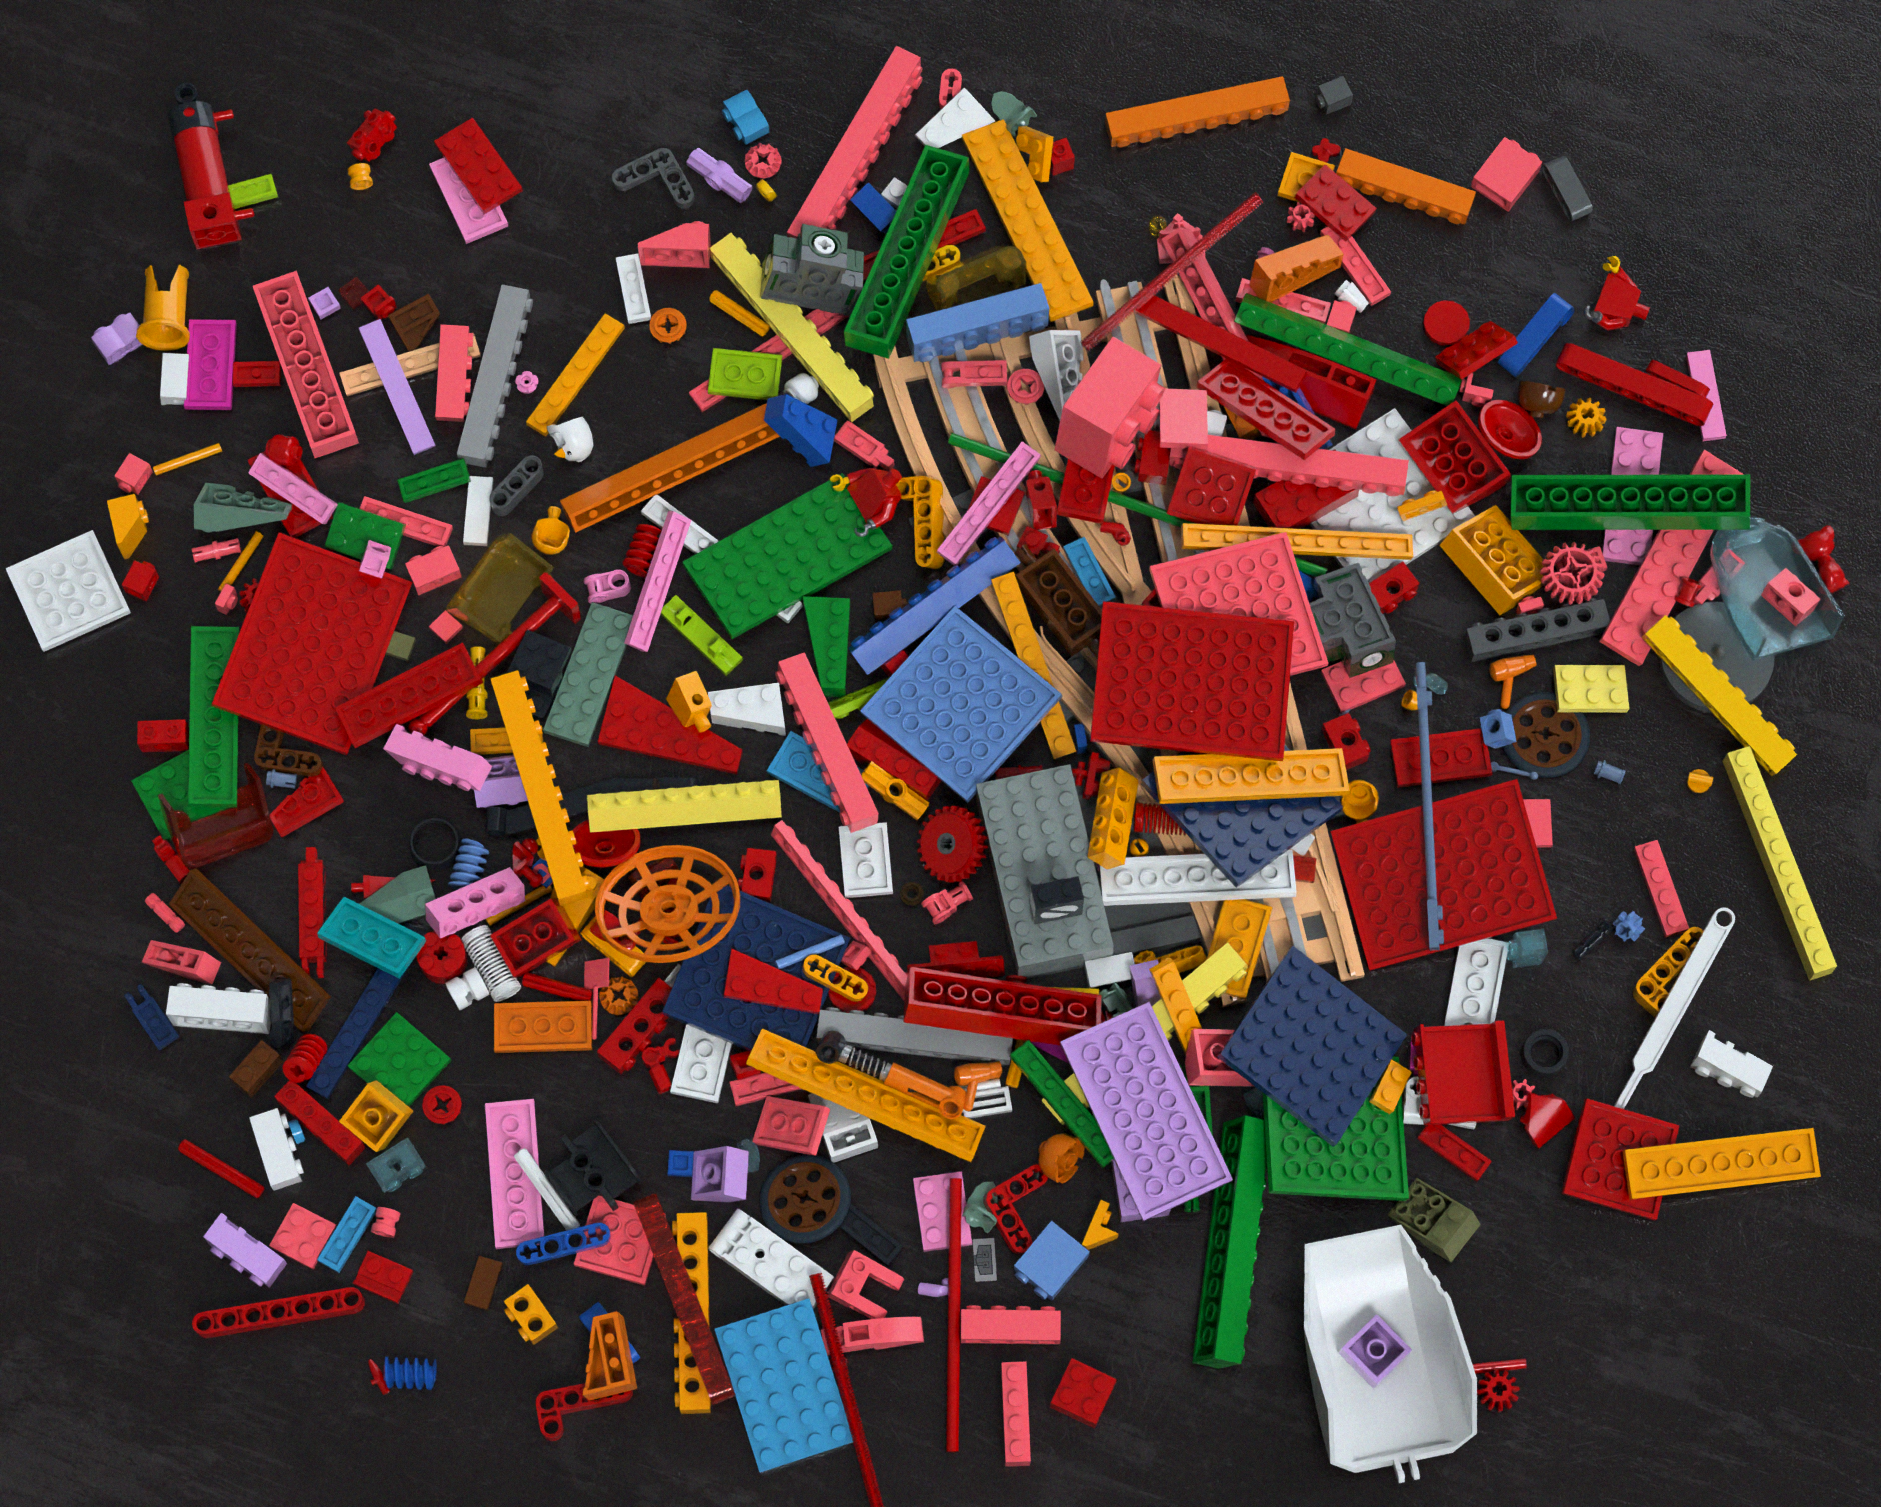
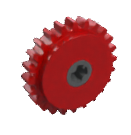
(952, 844)

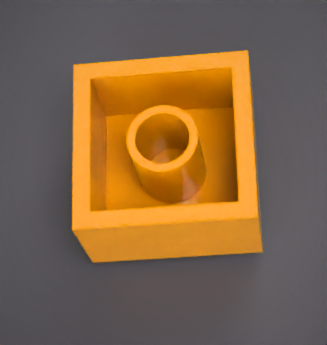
(376, 1116)

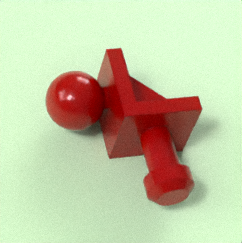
(523, 859)

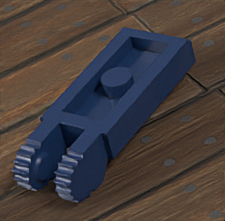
(152, 1019)

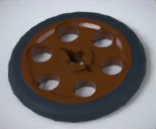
(1527, 758)
(809, 1230)

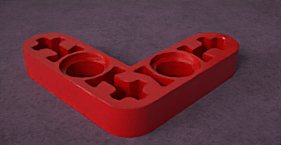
(1007, 1199)

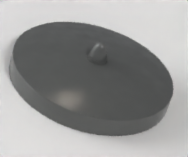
(1716, 636)

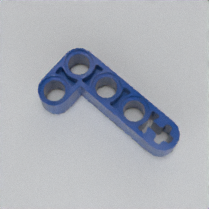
(1536, 333)

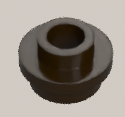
(911, 886)

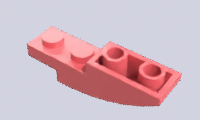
(878, 1333)

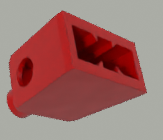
(1041, 501)

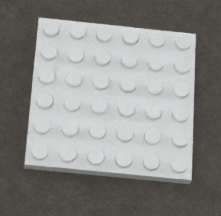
(1379, 511)

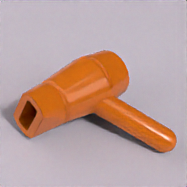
(1506, 669)
(975, 1073)

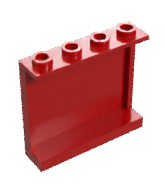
(1463, 1073)

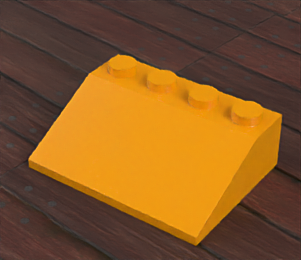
(1495, 559)

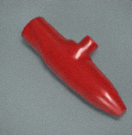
(378, 1377)

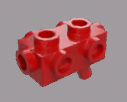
(372, 134)

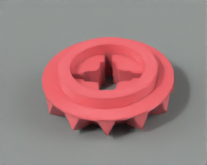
(763, 170)
(1028, 377)

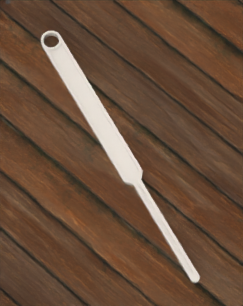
(1676, 1003)

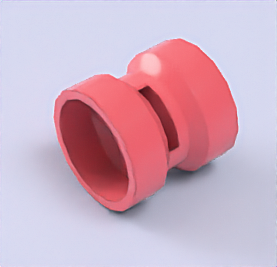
(385, 1222)

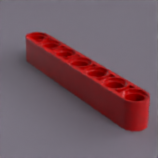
(1634, 384)
(267, 1308)

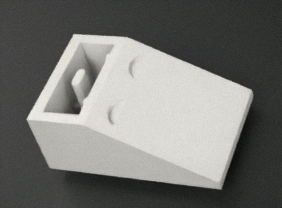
(845, 1131)

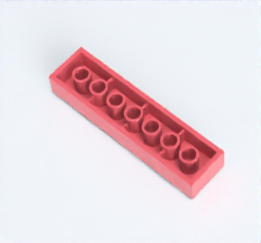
(305, 364)

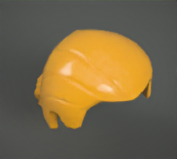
(550, 533)
(1360, 801)

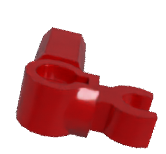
(173, 862)
(653, 1057)

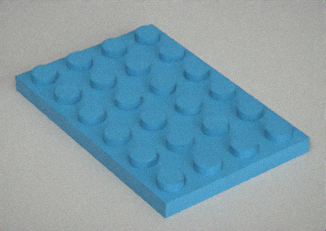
(784, 1385)

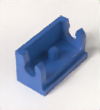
(874, 207)

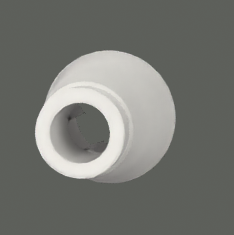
(1350, 293)

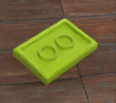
(744, 374)

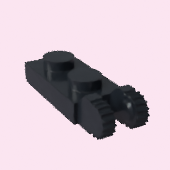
(281, 1012)

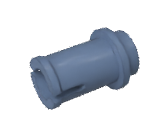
(1609, 772)
(281, 779)

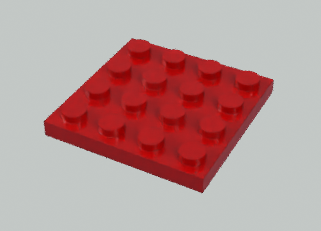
(1597, 1160)

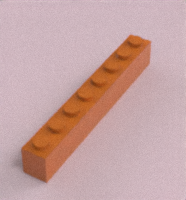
(1197, 112)

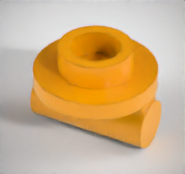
(1699, 781)

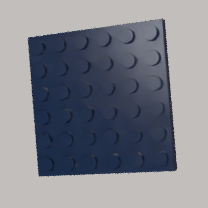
(1247, 833)
(765, 935)
(1312, 1046)

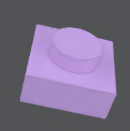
(324, 303)

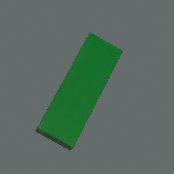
(434, 480)

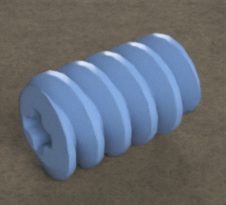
(468, 864)

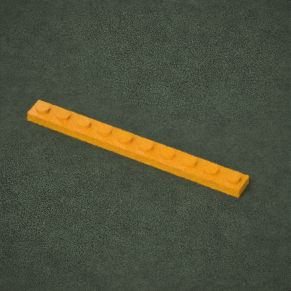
(1302, 540)

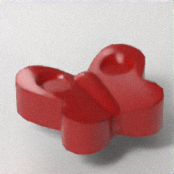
(1325, 150)

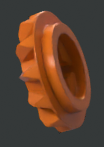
(675, 318)
(619, 1006)

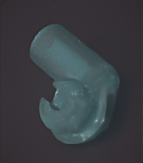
(1434, 683)

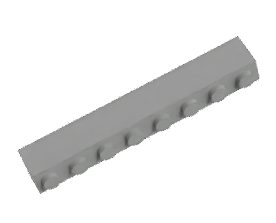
(494, 375)
(895, 1036)

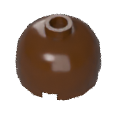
(1540, 398)

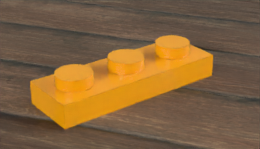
(492, 741)

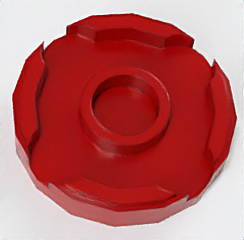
(1446, 322)
(846, 1005)

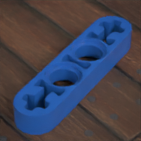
(562, 1239)

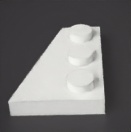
(954, 119)

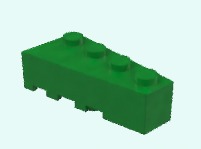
(829, 634)

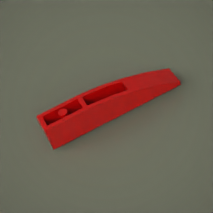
(1328, 387)

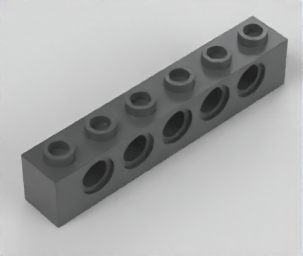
(1480, 648)

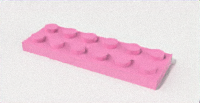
(1633, 454)
(514, 1196)

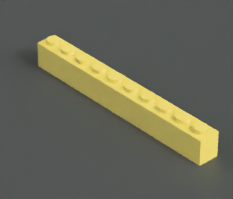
(794, 330)
(1779, 863)
(1201, 986)

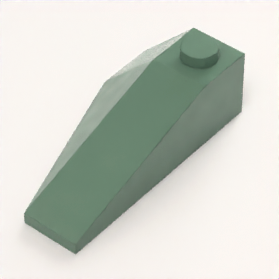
(223, 509)
(403, 897)

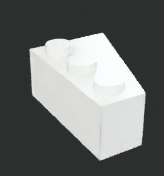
(749, 707)
(1731, 1066)

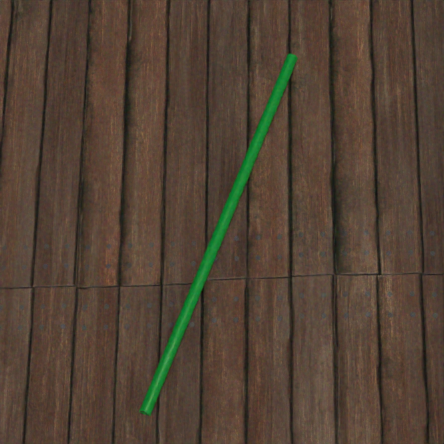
(1114, 497)

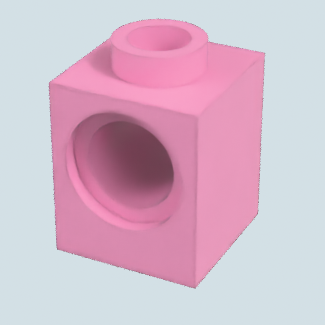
(375, 559)

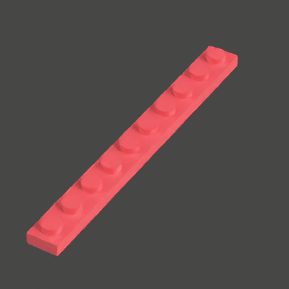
(841, 907)

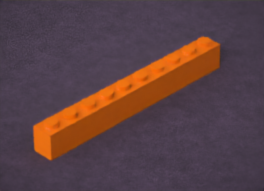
(667, 469)

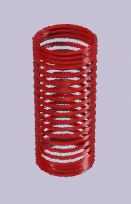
(1141, 811)

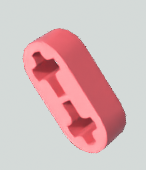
(944, 87)

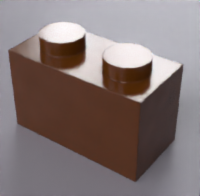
(256, 1069)

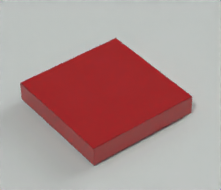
(1006, 516)

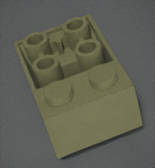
(1435, 1219)

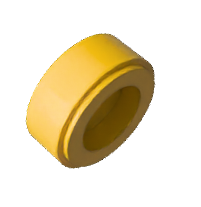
(766, 191)

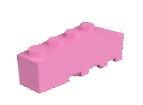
(437, 759)

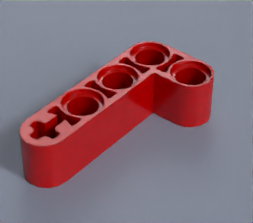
(560, 1406)

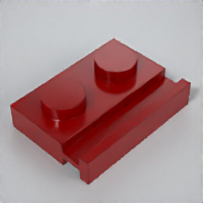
(383, 1277)

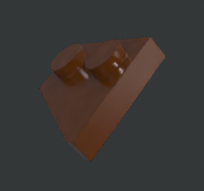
(415, 321)

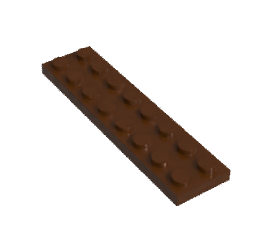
(246, 946)

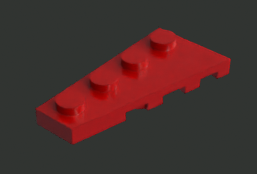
(766, 985)

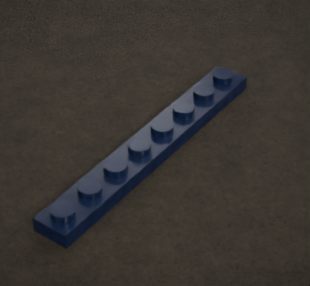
(355, 1030)

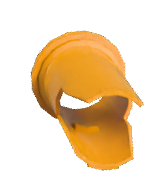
(164, 313)

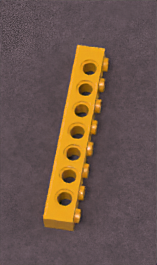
(696, 1225)

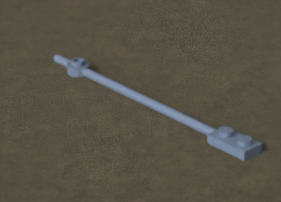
(1435, 911)

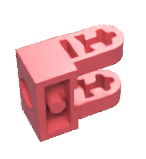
(851, 1279)

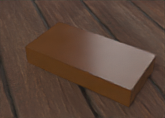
(483, 1283)

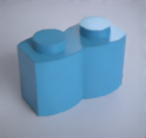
(745, 116)

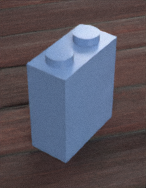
(1050, 1261)

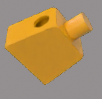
(690, 701)

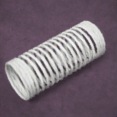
(504, 989)

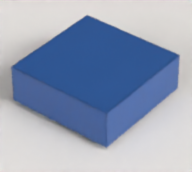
(1080, 738)
(680, 1163)

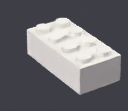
(219, 1009)

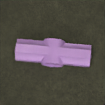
(719, 175)

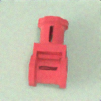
(945, 903)

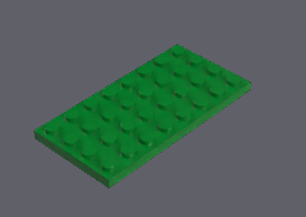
(784, 557)

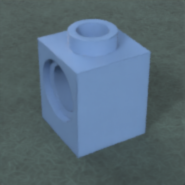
(1505, 733)

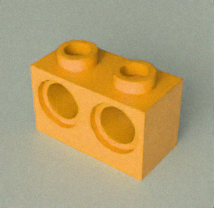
(534, 1312)

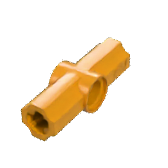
(906, 800)

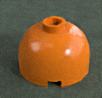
(1059, 1156)

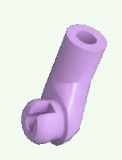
(933, 1289)

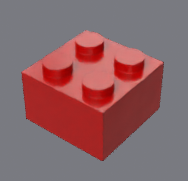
(1083, 1393)

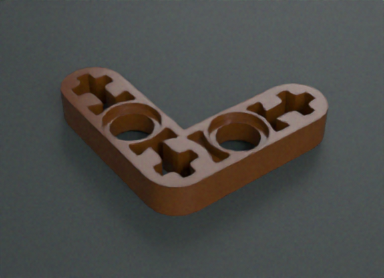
(274, 748)

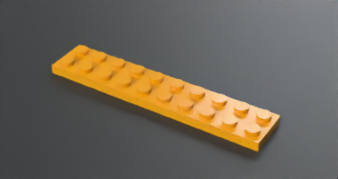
(1027, 218)
(864, 1095)

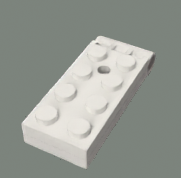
(780, 1272)

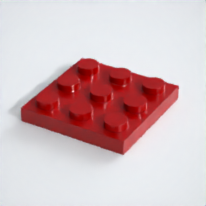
(1211, 489)

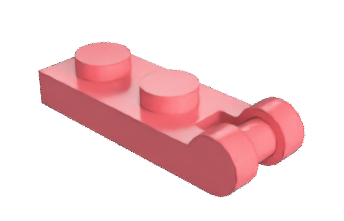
(974, 373)

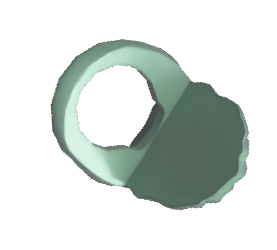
(1011, 110)
(975, 1210)

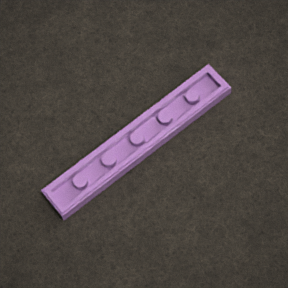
(397, 387)

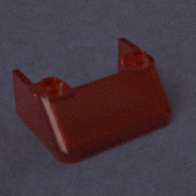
(222, 832)

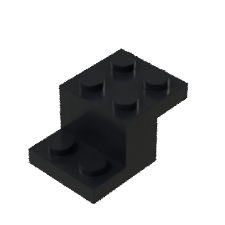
(541, 664)

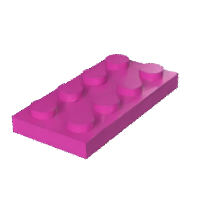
(210, 364)

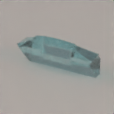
(753, 1158)

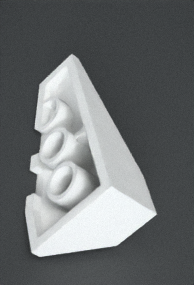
(1058, 361)

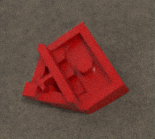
(1545, 1117)

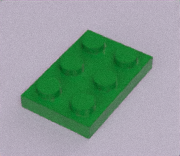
(355, 527)

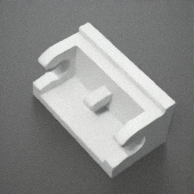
(174, 378)
(1108, 969)

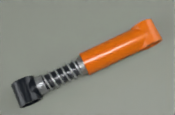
(894, 1075)

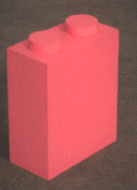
(1506, 173)

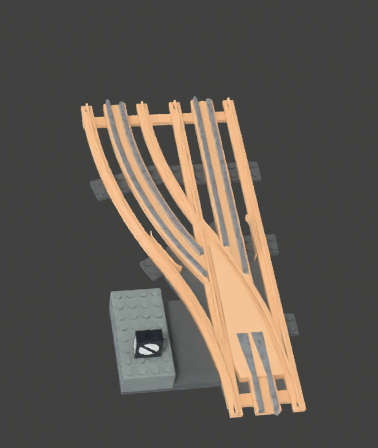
(1038, 819)

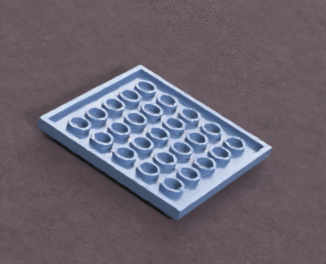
(961, 703)

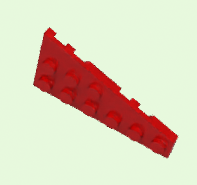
(652, 728)

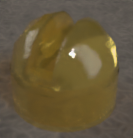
(1153, 225)

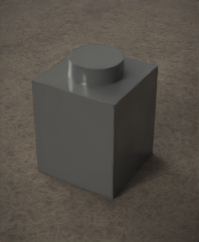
(1334, 95)

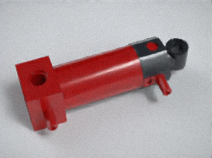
(208, 199)

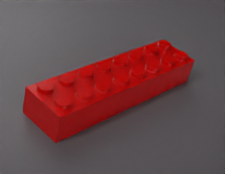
(997, 1007)

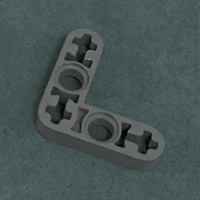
(662, 169)

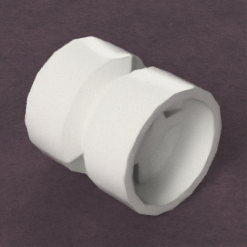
(467, 988)

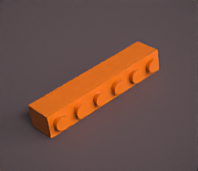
(1406, 187)

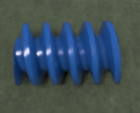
(410, 1374)

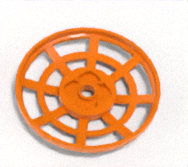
(666, 897)

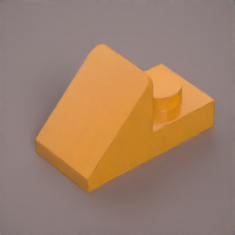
(1096, 1233)

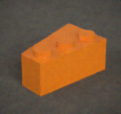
(610, 1359)

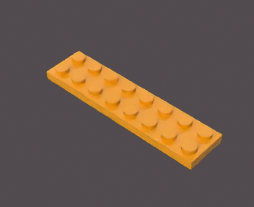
(1240, 778)
(1721, 1163)

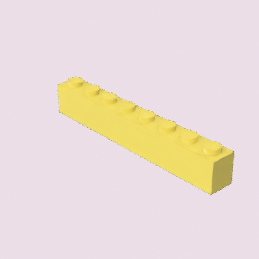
(684, 806)

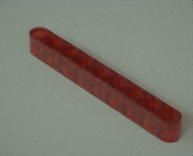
(684, 1299)

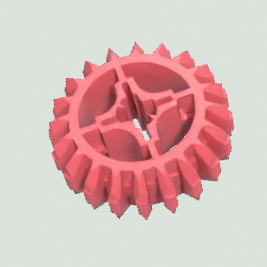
(1588, 567)

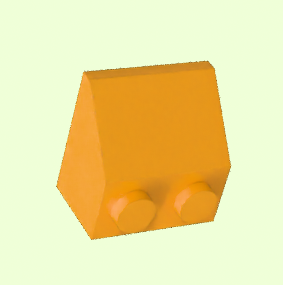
(128, 522)

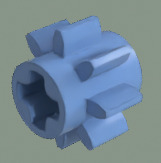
(1628, 926)

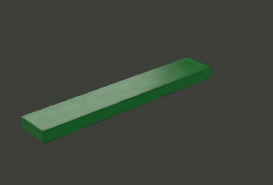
(1062, 1101)

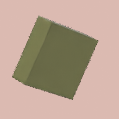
(401, 646)

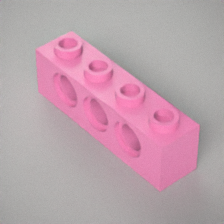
(475, 902)

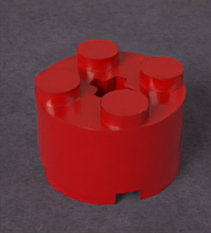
(450, 966)

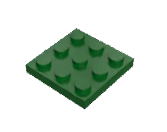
(173, 782)
(400, 1060)

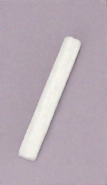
(546, 1190)

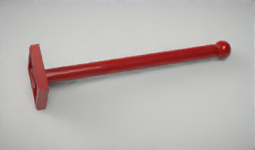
(557, 599)

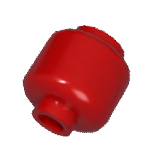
(283, 450)

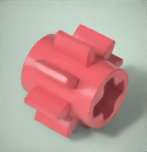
(1295, 219)
(1523, 1087)

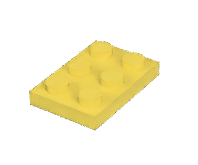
(1591, 688)

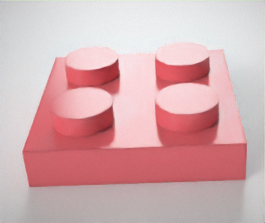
(302, 1236)

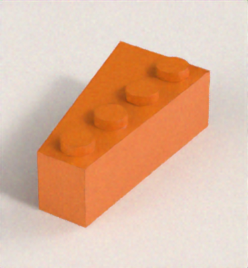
(1294, 267)

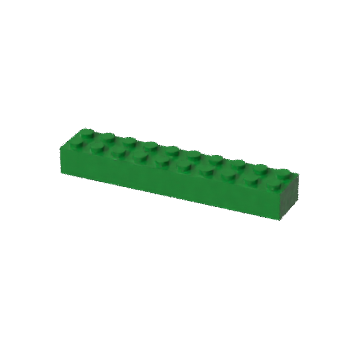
(906, 252)
(1630, 502)
(1232, 1246)

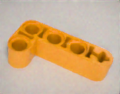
(924, 522)
(1670, 966)

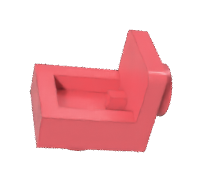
(1473, 394)

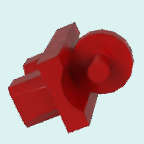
(1095, 765)

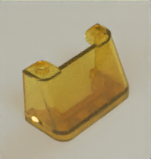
(1001, 260)
(498, 587)

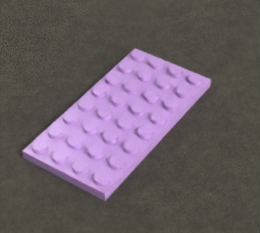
(1146, 1111)

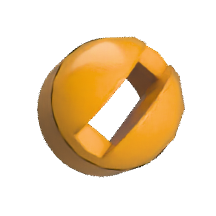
(1124, 478)
(1409, 700)
(1134, 850)

